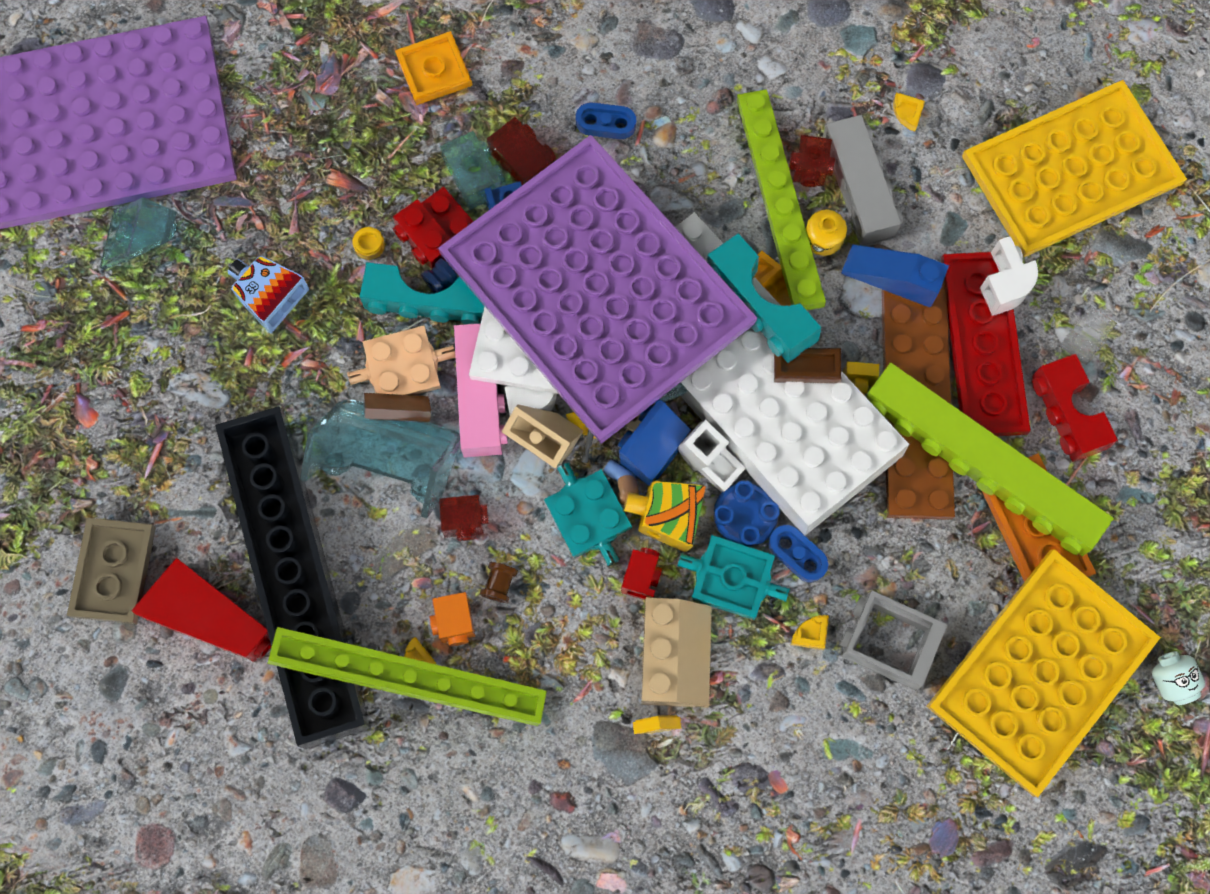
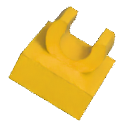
(862, 374)

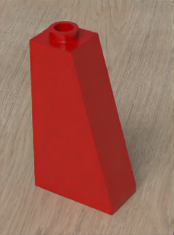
(200, 611)

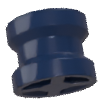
(440, 277)

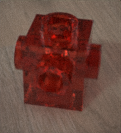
(812, 161)

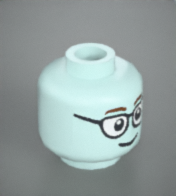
(1178, 678)

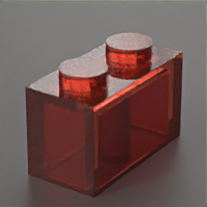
(519, 151)

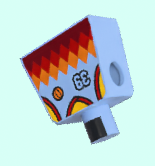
(267, 290)

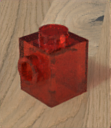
(463, 517)

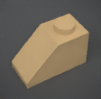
(542, 433)

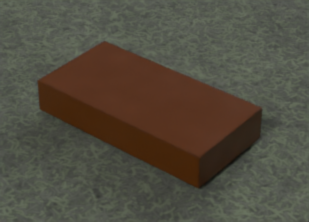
(811, 366)
(397, 407)

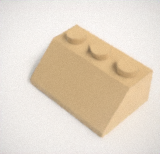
(676, 653)

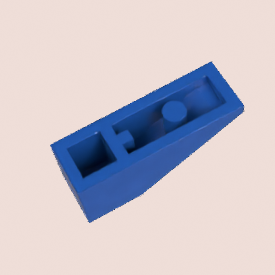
(897, 272)

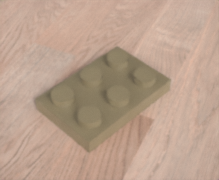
(111, 570)

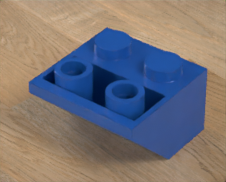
(653, 443)

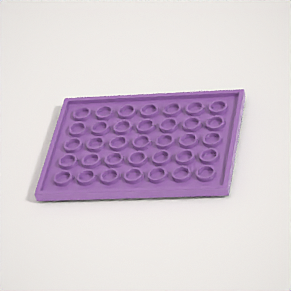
(111, 122)
(597, 287)

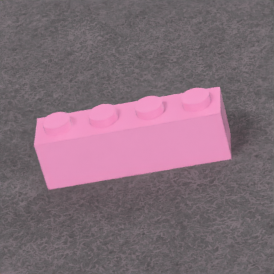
(477, 401)

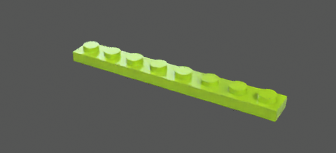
(780, 200)
(406, 676)

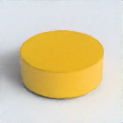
(368, 243)

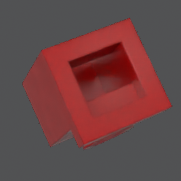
(642, 574)

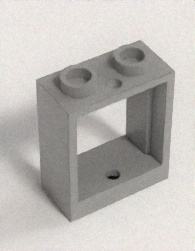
(925, 653)

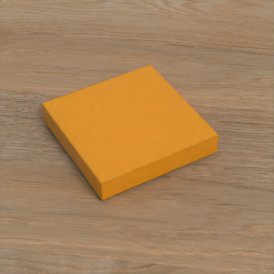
(433, 68)

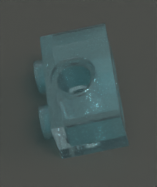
(467, 153)

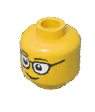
(826, 232)

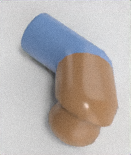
(625, 478)

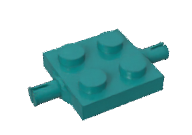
(588, 514)
(733, 577)

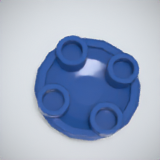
(745, 514)

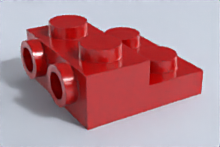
(430, 225)

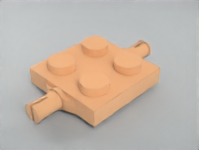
(402, 363)

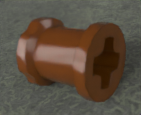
(498, 582)

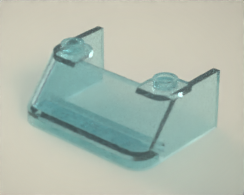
(397, 449)

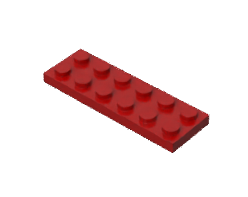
(984, 349)

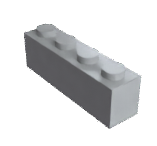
(862, 181)

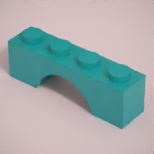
(386, 292)
(787, 328)

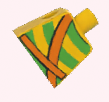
(668, 512)

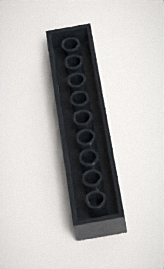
(289, 568)

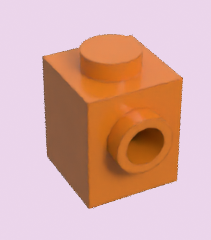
(452, 619)

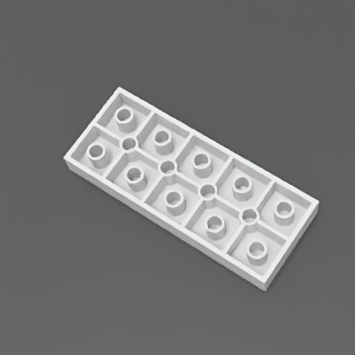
(797, 439)

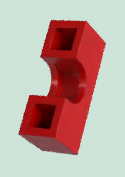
(1079, 433)

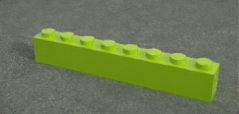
(989, 461)

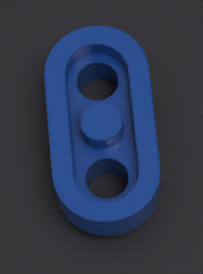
(606, 119)
(800, 551)

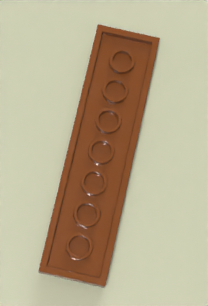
(919, 345)

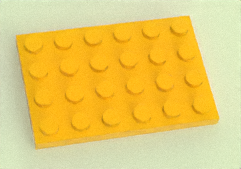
(1073, 168)
(1043, 673)

